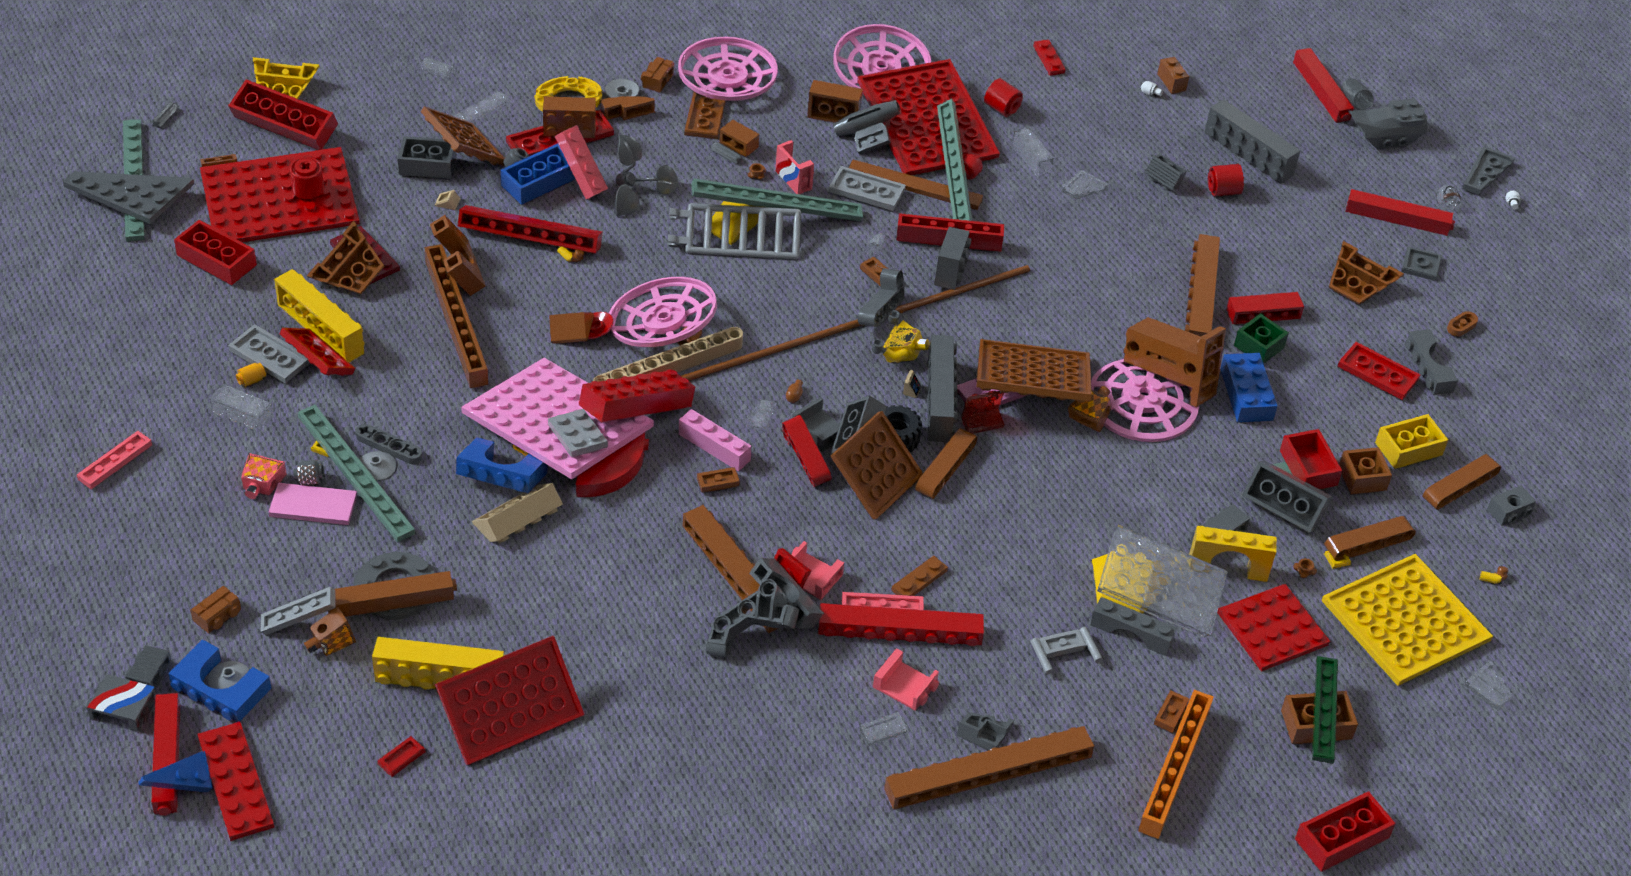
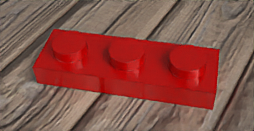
(1049, 57)

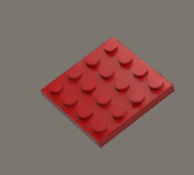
(1273, 627)

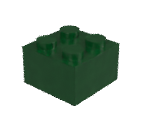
(1261, 337)

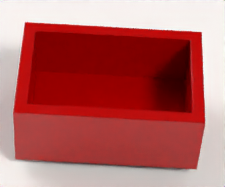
(1311, 459)

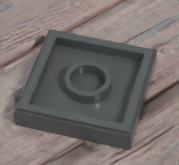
(1421, 263)

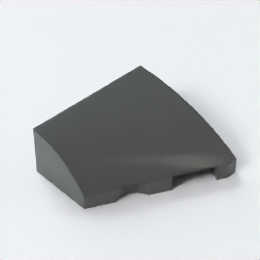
(981, 728)

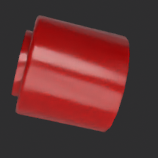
(1003, 97)
(307, 177)
(1226, 180)

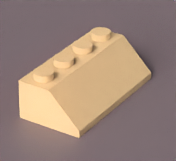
(518, 512)

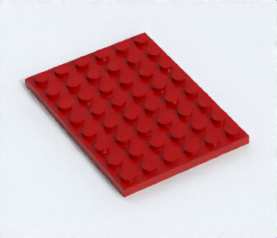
(916, 130)
(258, 203)

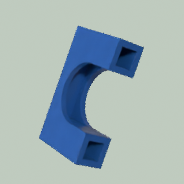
(477, 464)
(231, 702)

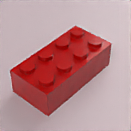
(215, 252)
(1344, 831)

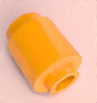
(250, 374)

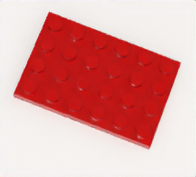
(509, 699)

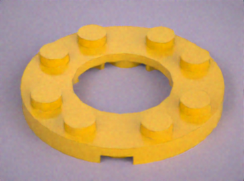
(551, 87)

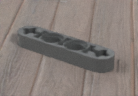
(390, 442)

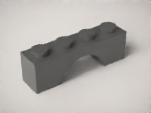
(1438, 377)
(808, 611)
(1154, 633)

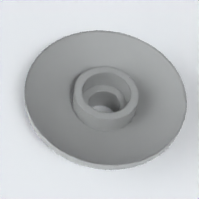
(621, 88)
(379, 464)
(218, 676)

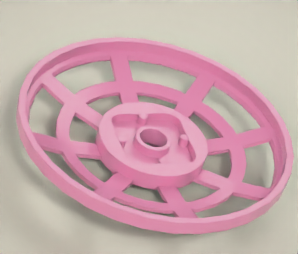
(877, 57)
(725, 72)
(666, 316)
(1153, 402)

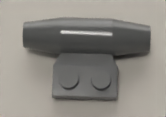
(869, 125)

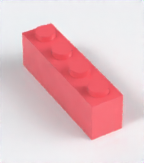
(581, 162)

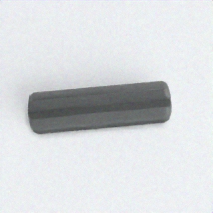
(164, 114)
(726, 152)

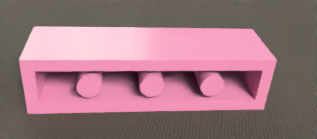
(714, 440)

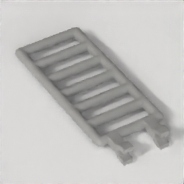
(689, 214)

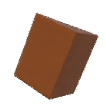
(570, 327)

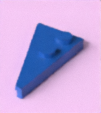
(186, 774)

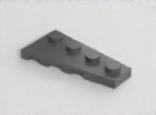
(1486, 169)

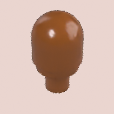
(794, 391)

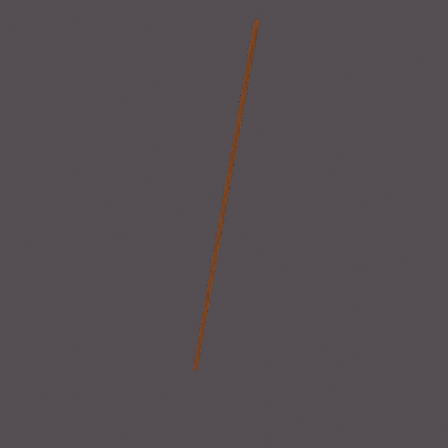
(852, 324)

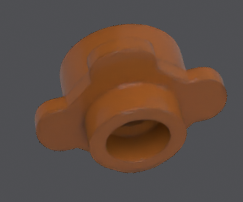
(757, 171)
(1305, 568)

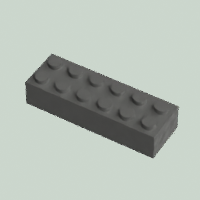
(1252, 141)
(942, 388)

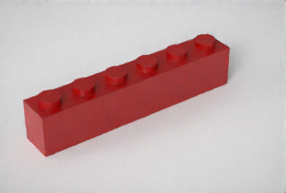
(934, 229)

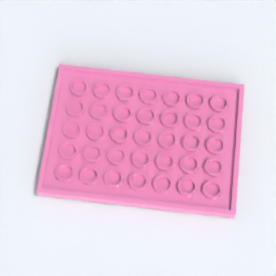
(521, 411)

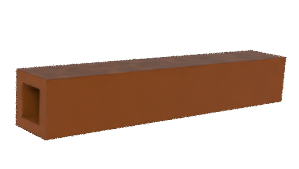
(395, 594)

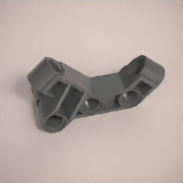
(769, 610)

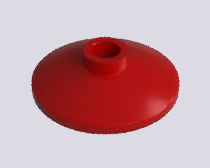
(601, 324)

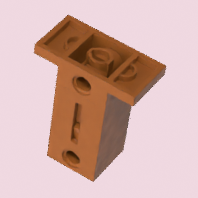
(1177, 355)

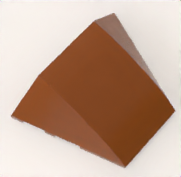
(350, 263)
(1360, 277)

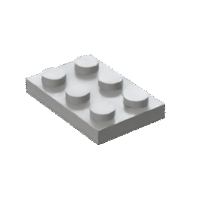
(577, 433)

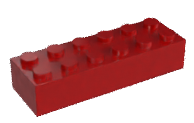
(283, 114)
(636, 395)

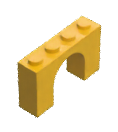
(1257, 547)

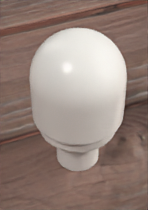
(1151, 88)
(1514, 199)

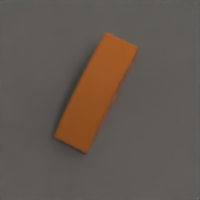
(627, 107)

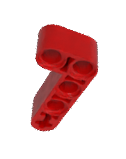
(799, 437)

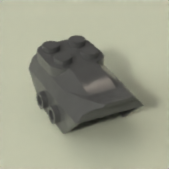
(1392, 125)

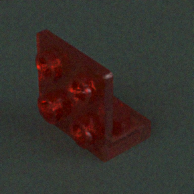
(982, 412)

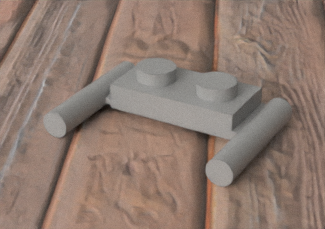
(1064, 644)

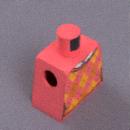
(262, 475)

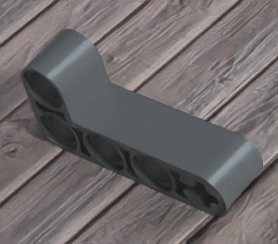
(885, 300)

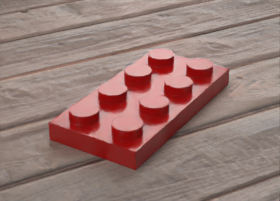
(317, 351)
(1379, 370)

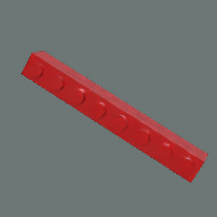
(530, 228)
(901, 624)

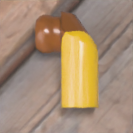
(576, 256)
(1496, 577)

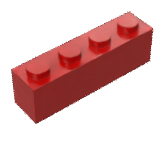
(1273, 306)

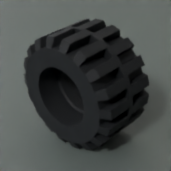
(907, 423)

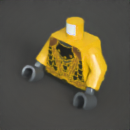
(903, 342)

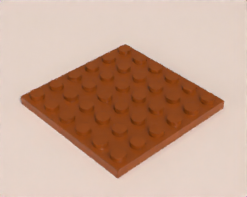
(1034, 370)

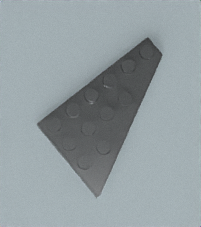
(134, 195)

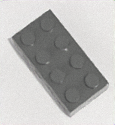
(1287, 496)

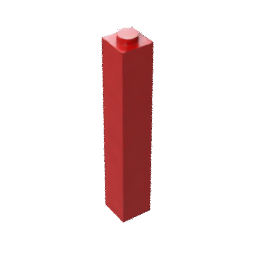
(1323, 85)
(1400, 212)
(165, 749)

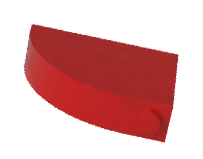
(614, 470)

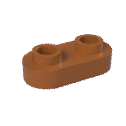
(1462, 323)

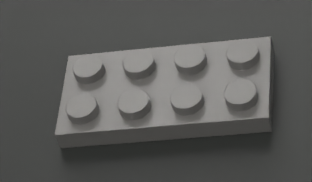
(867, 188)
(273, 353)

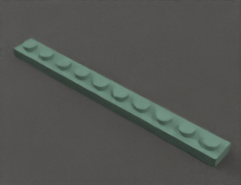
(954, 161)
(133, 165)
(776, 199)
(356, 473)

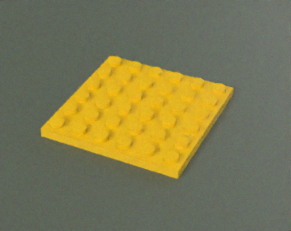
(1406, 619)

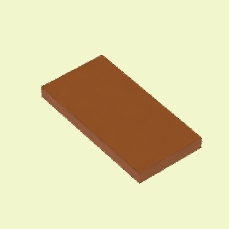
(704, 117)

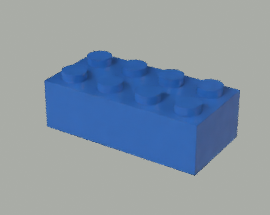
(537, 174)
(1248, 387)

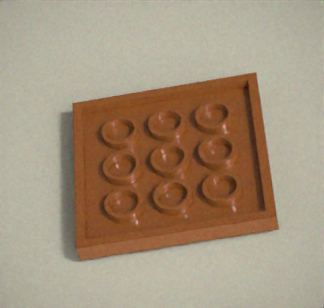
(463, 136)
(877, 465)

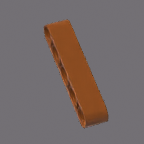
(946, 463)
(1461, 481)
(1370, 538)

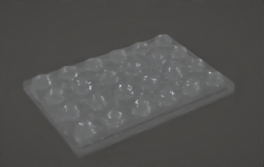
(1162, 581)

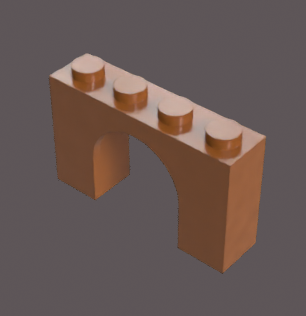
(461, 263)

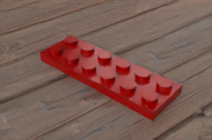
(533, 140)
(235, 781)

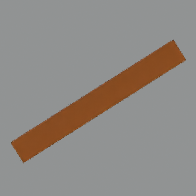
(914, 184)

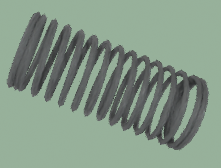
(1364, 96)

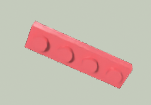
(114, 460)
(883, 600)

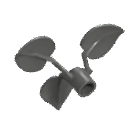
(626, 199)

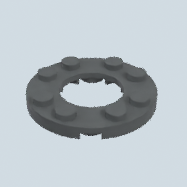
(388, 562)

